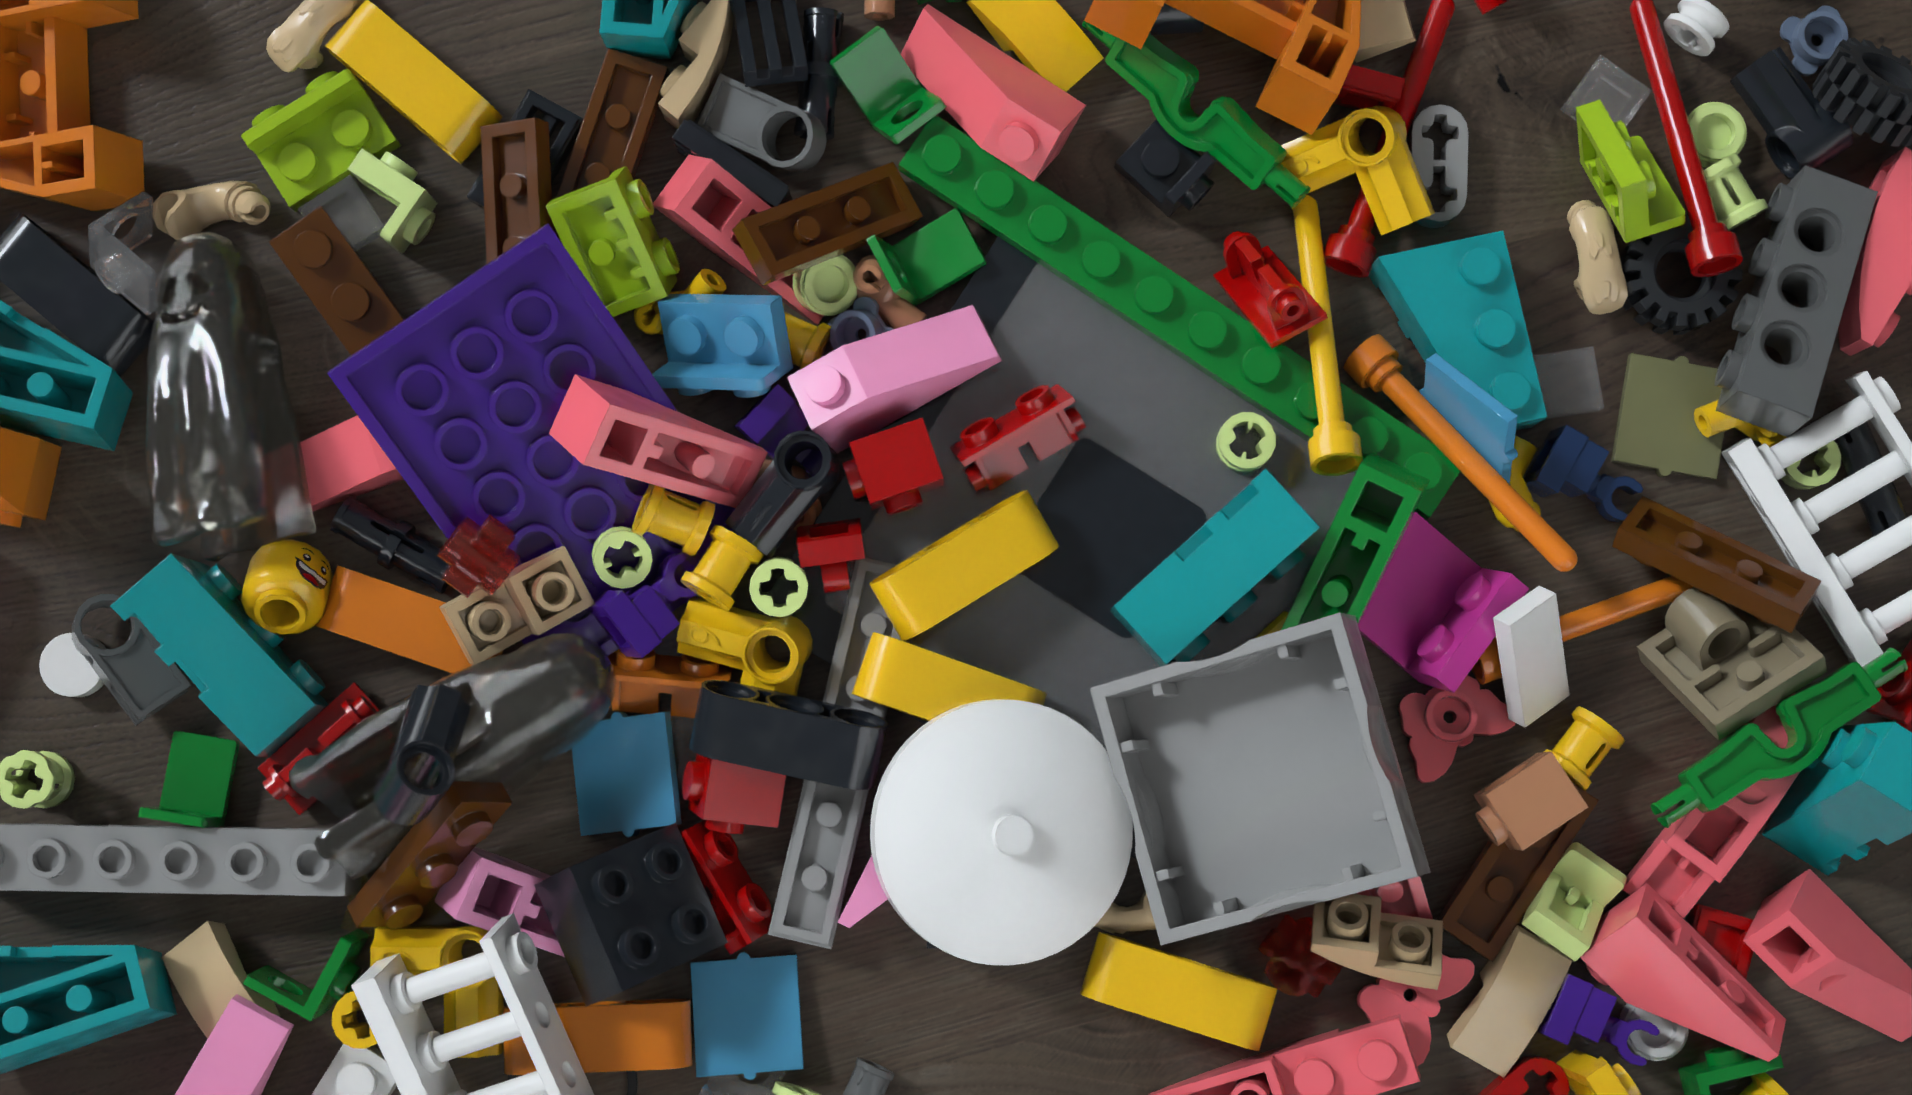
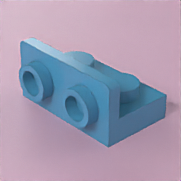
(723, 343)

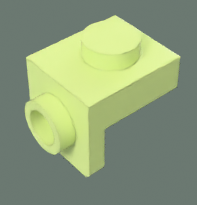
(394, 182)
(1573, 900)

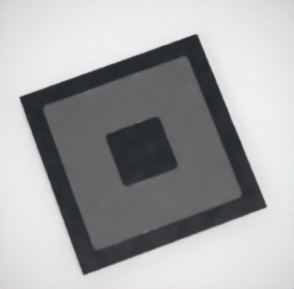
(1112, 499)

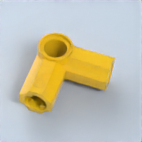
(1386, 177)
(738, 641)
(433, 947)

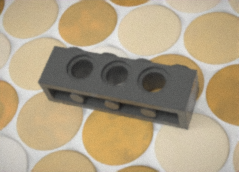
(1835, 220)

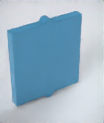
(1473, 413)
(627, 775)
(747, 1016)

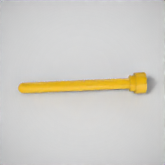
(1334, 444)

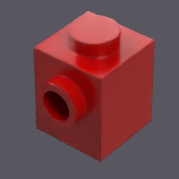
(894, 467)
(732, 794)

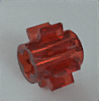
(478, 556)
(1292, 963)

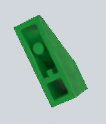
(1359, 541)

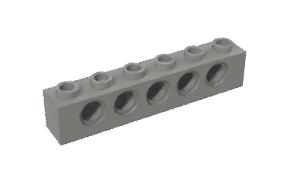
(168, 860)

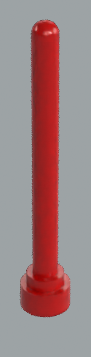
(1711, 245)
(1352, 247)

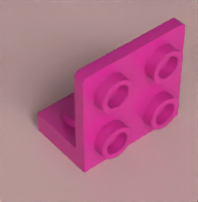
(1436, 607)

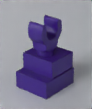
(772, 420)
(640, 616)
(1587, 1012)

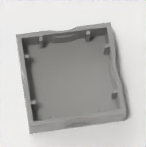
(1260, 779)

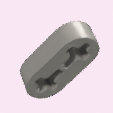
(1452, 162)

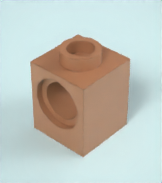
(1528, 802)

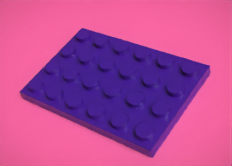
(469, 404)

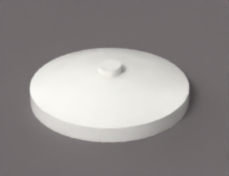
(1001, 832)

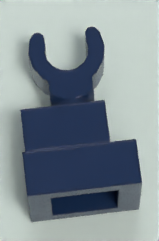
(1572, 466)

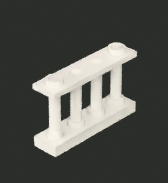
(1796, 521)
(421, 1055)

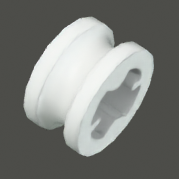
(1696, 26)

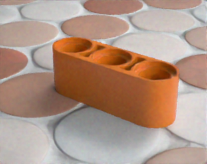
(392, 620)
(618, 1036)

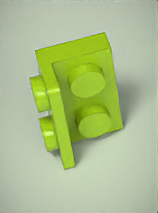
(318, 136)
(1625, 175)
(615, 241)

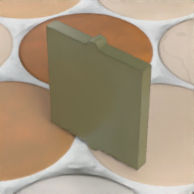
(1658, 418)

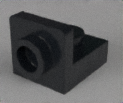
(1166, 170)

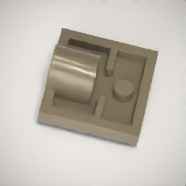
(1727, 661)

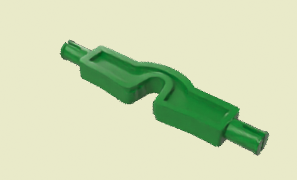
(1221, 129)
(1753, 757)

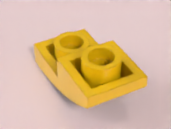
(1040, 37)

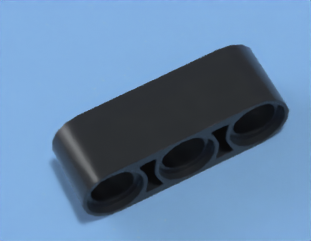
(72, 295)
(788, 734)

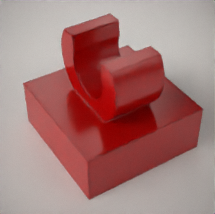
(831, 547)

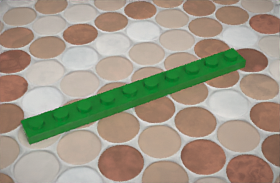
(1155, 299)

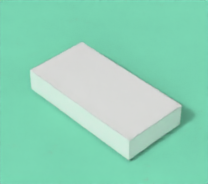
(1531, 656)

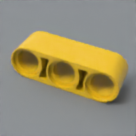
(412, 81)
(964, 565)
(928, 682)
(1178, 991)

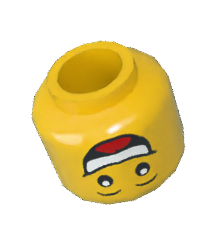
(286, 587)

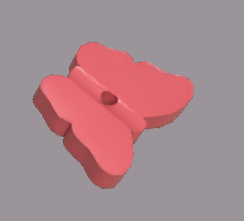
(1433, 739)
(1387, 1000)

